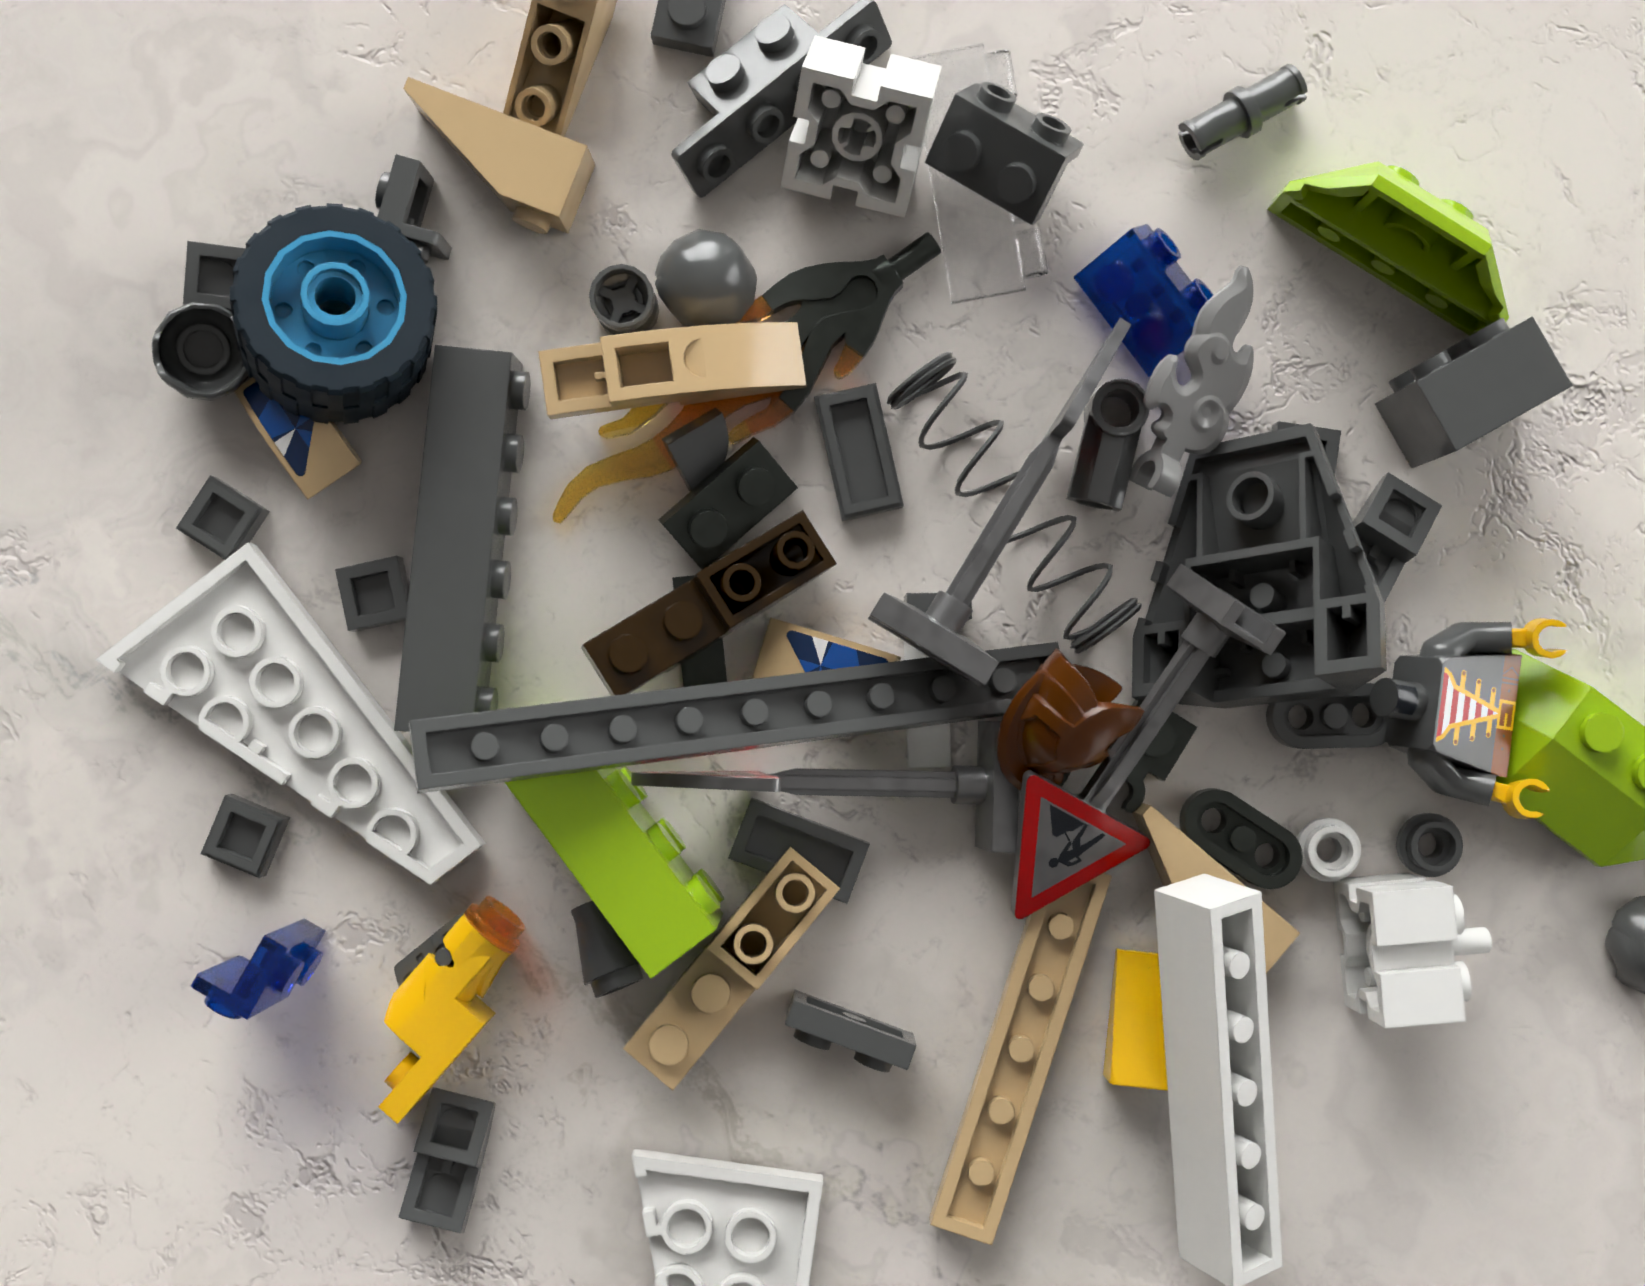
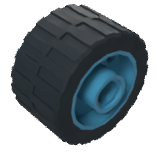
(333, 313)

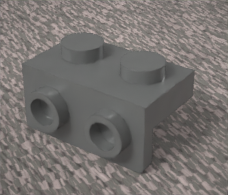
(1003, 149)

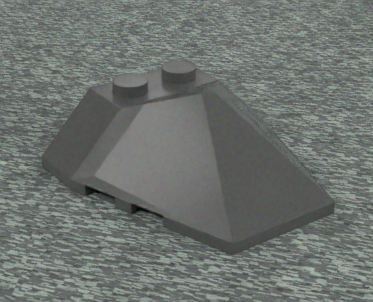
(1278, 537)

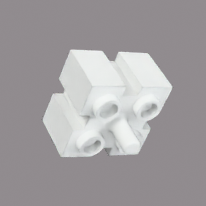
(859, 126)
(1403, 949)

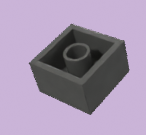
(1471, 390)

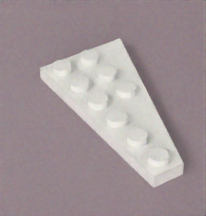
(278, 694)
(727, 1221)

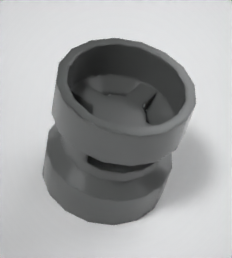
(616, 293)

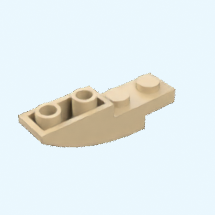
(672, 366)
(731, 968)

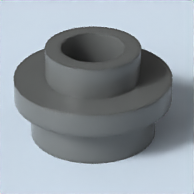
(1448, 845)

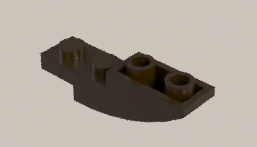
(709, 606)

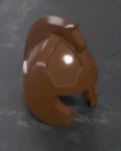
(1062, 721)

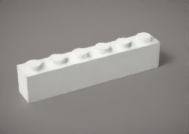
(1219, 1077)

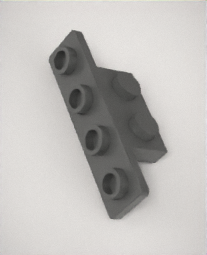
(756, 89)

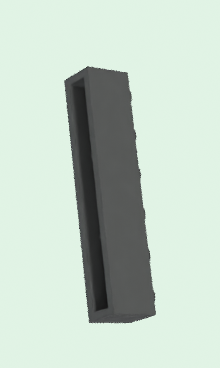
(462, 534)

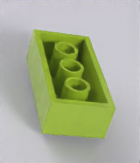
(625, 861)

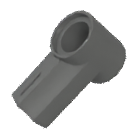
(1107, 451)

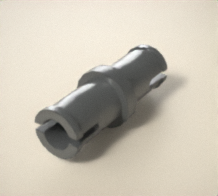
(1242, 112)

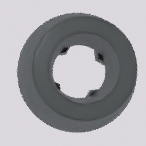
(603, 955)

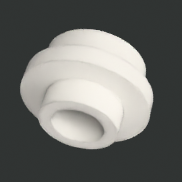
(1346, 854)

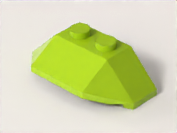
(1403, 238)
(1588, 759)

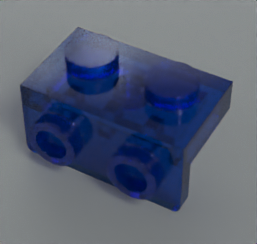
(1149, 290)
(251, 986)

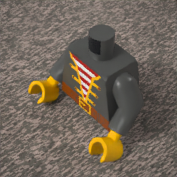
(1458, 709)

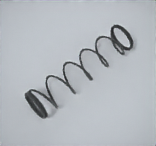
(926, 381)

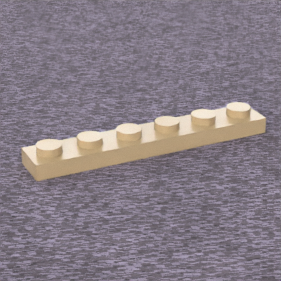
(1016, 1063)

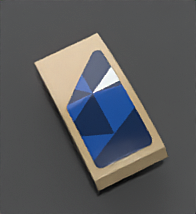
(308, 450)
(800, 650)

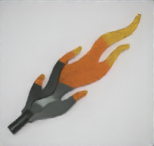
(836, 304)

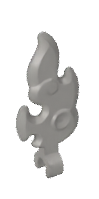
(1198, 413)

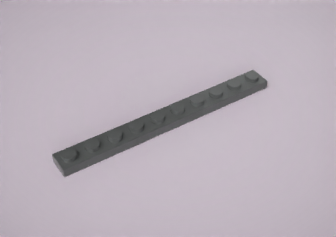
(708, 719)

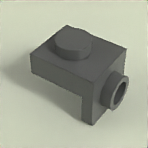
(403, 201)

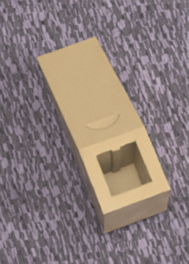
(556, 60)

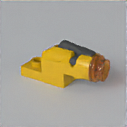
(437, 997)

